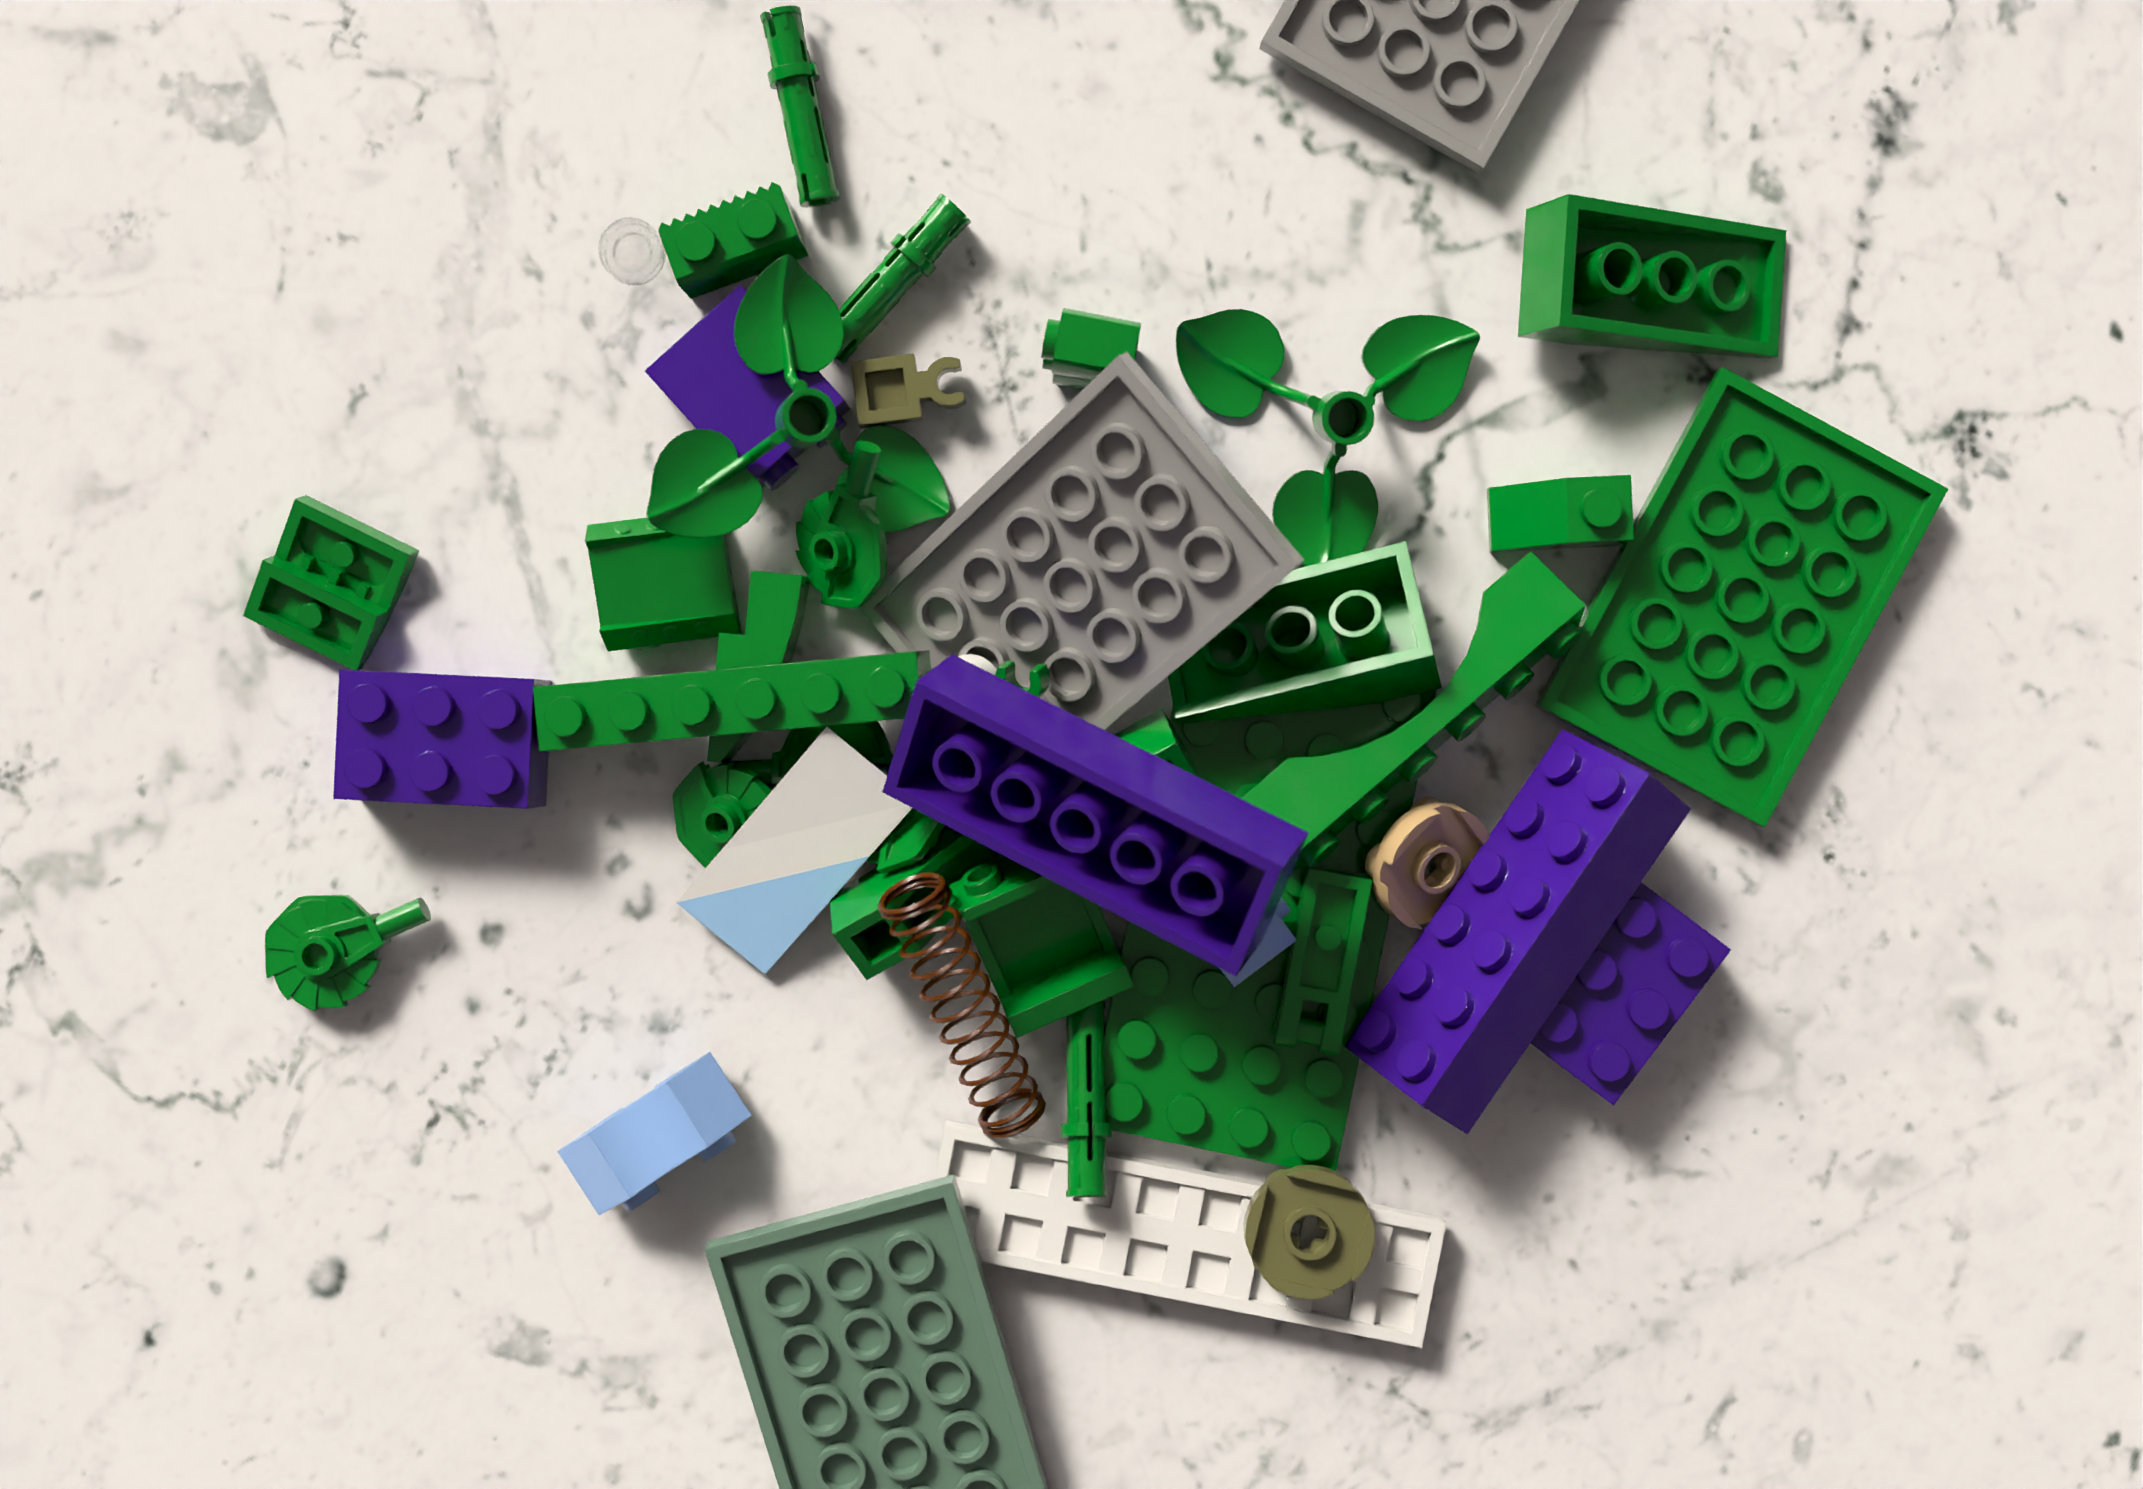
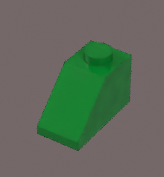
(1561, 514)

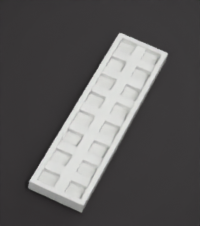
(1176, 1236)

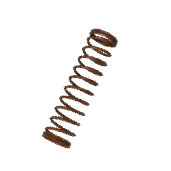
(930, 903)

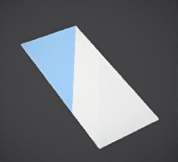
(795, 851)

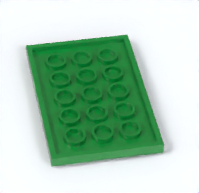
(1741, 597)

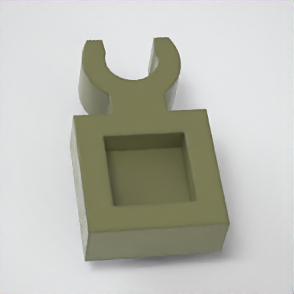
(892, 389)

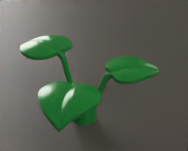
(789, 327)
(1415, 364)

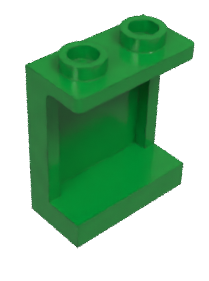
(1038, 943)

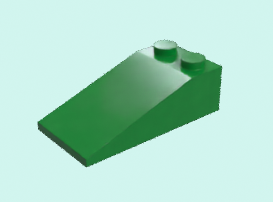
(1650, 279)
(1316, 642)

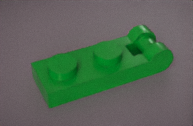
(1322, 958)

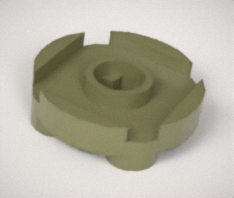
(1330, 1261)

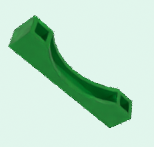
(1517, 626)
(727, 701)
(854, 908)

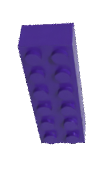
(1093, 812)
(1517, 928)

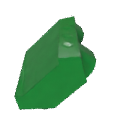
(659, 585)

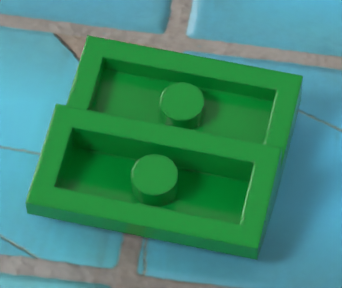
(330, 583)

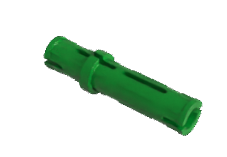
(796, 89)
(899, 271)
(1086, 1103)

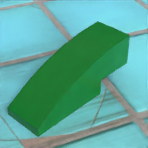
(770, 638)

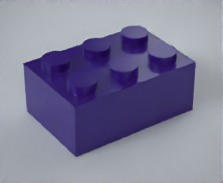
(438, 740)
(1629, 994)

